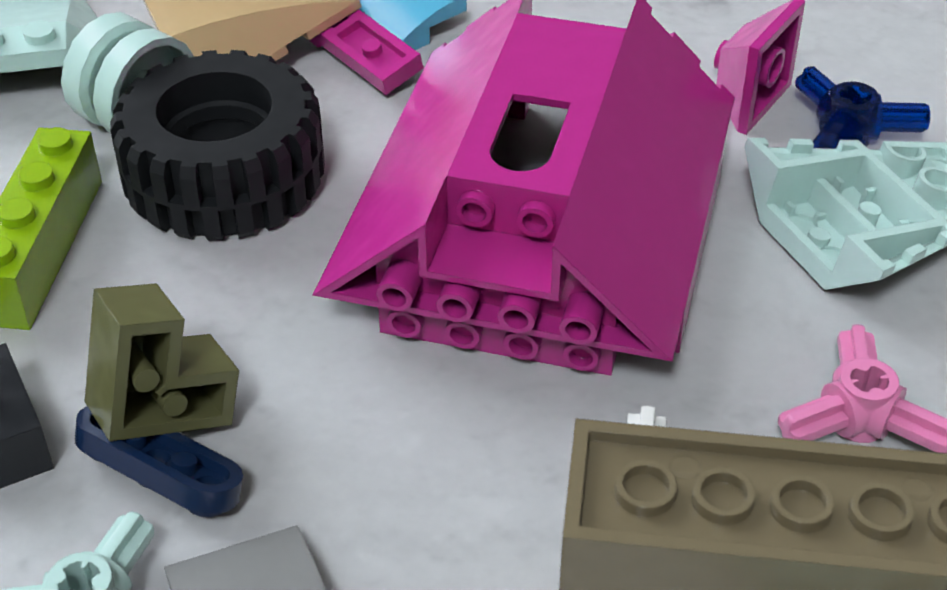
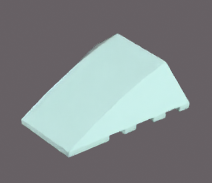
(852, 208)

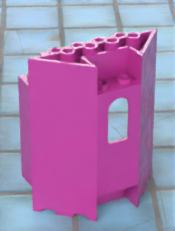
(553, 258)

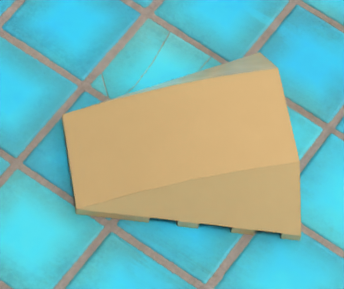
(246, 24)

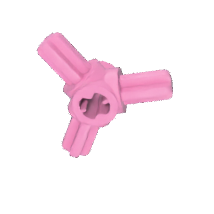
(864, 402)

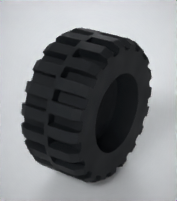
(218, 144)

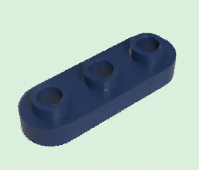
(167, 465)

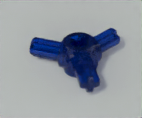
(857, 111)

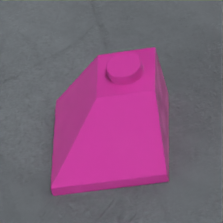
(760, 62)

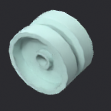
(108, 59)

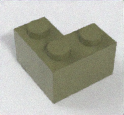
(148, 374)

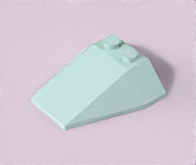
(39, 32)

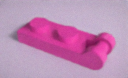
(370, 51)

